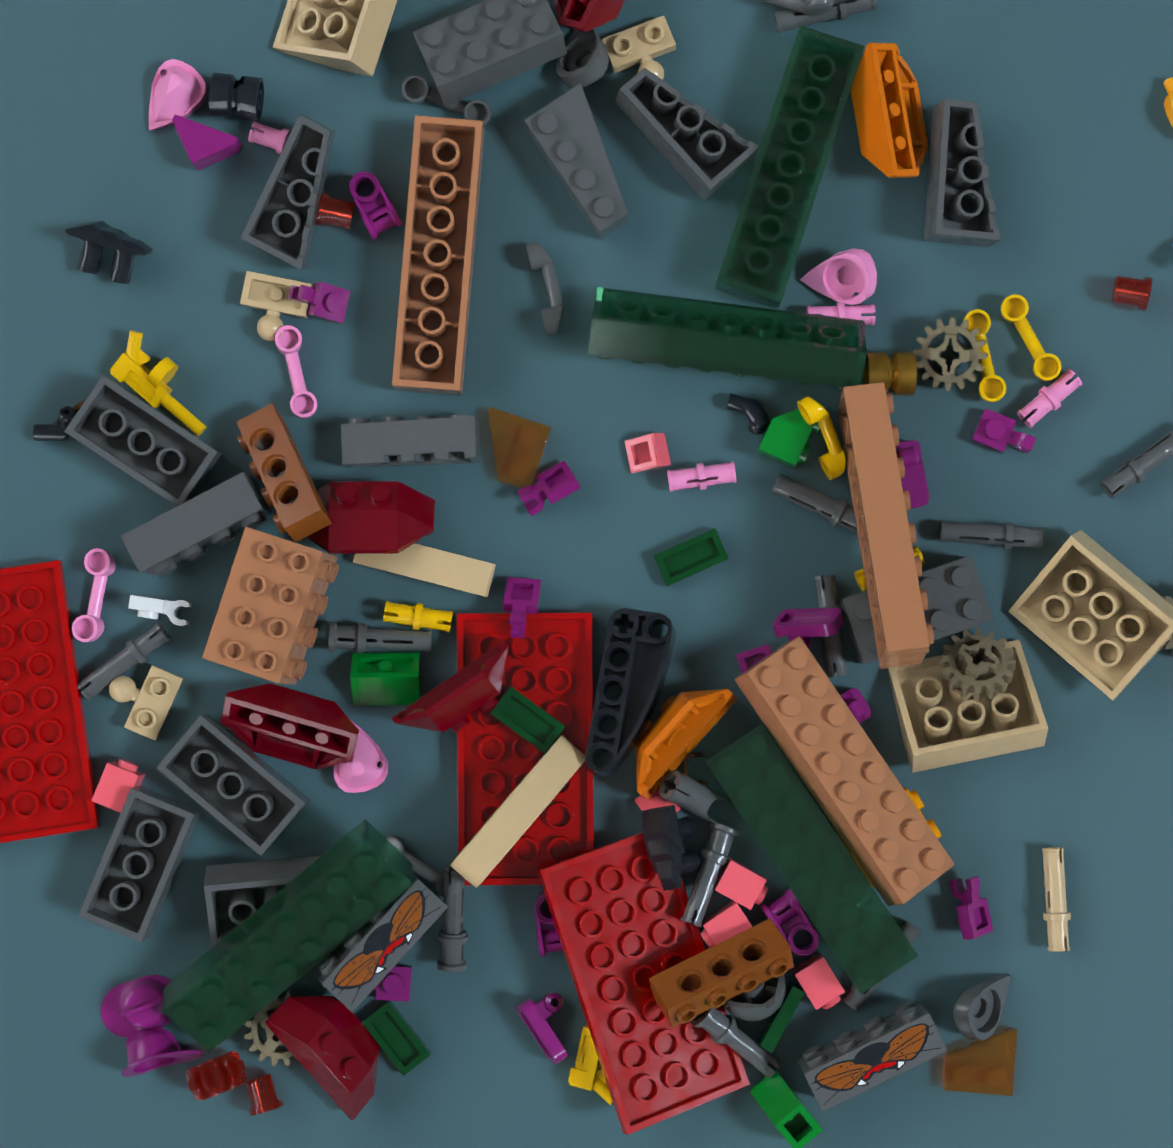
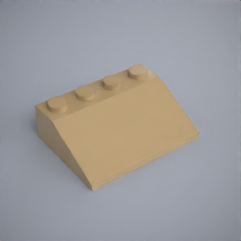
(336, 32)
(1096, 614)
(948, 729)

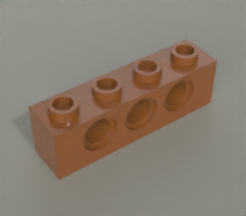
(307, 512)
(728, 957)

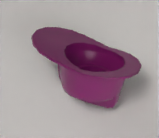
(135, 1006)
(153, 1050)

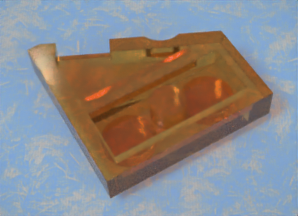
(517, 447)
(983, 1066)

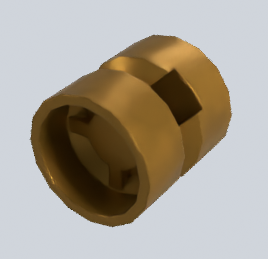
(897, 372)

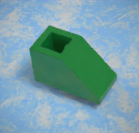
(787, 439)
(786, 1110)

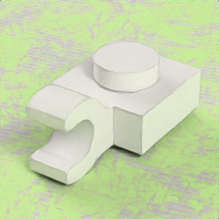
(151, 607)

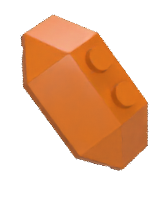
(889, 112)
(676, 733)

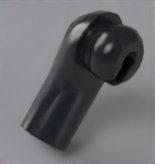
(752, 409)
(55, 431)

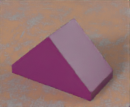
(205, 144)

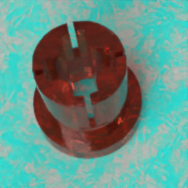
(334, 212)
(1132, 291)
(266, 1101)

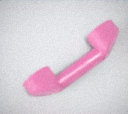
(303, 403)
(101, 565)

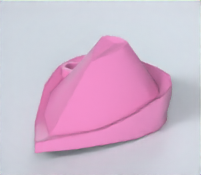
(176, 91)
(843, 276)
(362, 772)

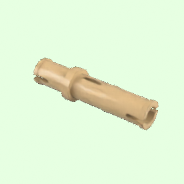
(1055, 896)

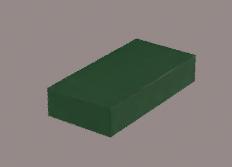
(691, 557)
(527, 719)
(780, 1018)
(396, 1037)

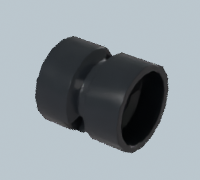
(236, 96)

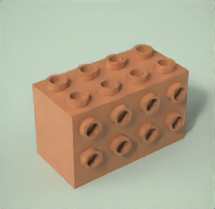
(271, 607)

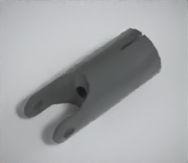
(690, 794)

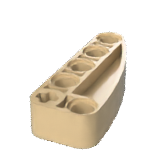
(518, 812)

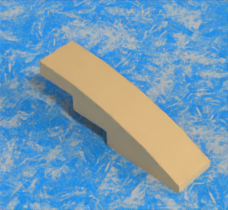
(435, 567)

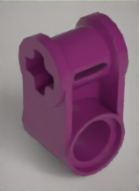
(375, 209)
(791, 921)
(546, 931)

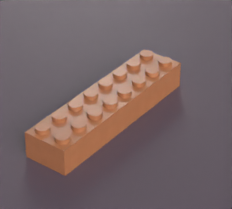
(438, 255)
(883, 526)
(844, 772)

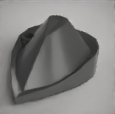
(584, 61)
(981, 1008)

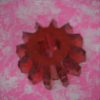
(216, 1076)

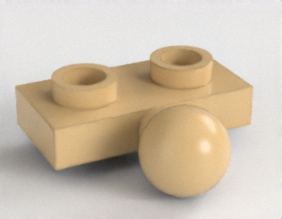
(640, 46)
(271, 295)
(151, 701)

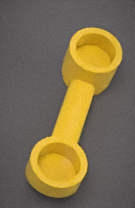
(1045, 365)
(992, 387)
(834, 461)

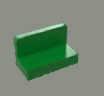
(385, 678)

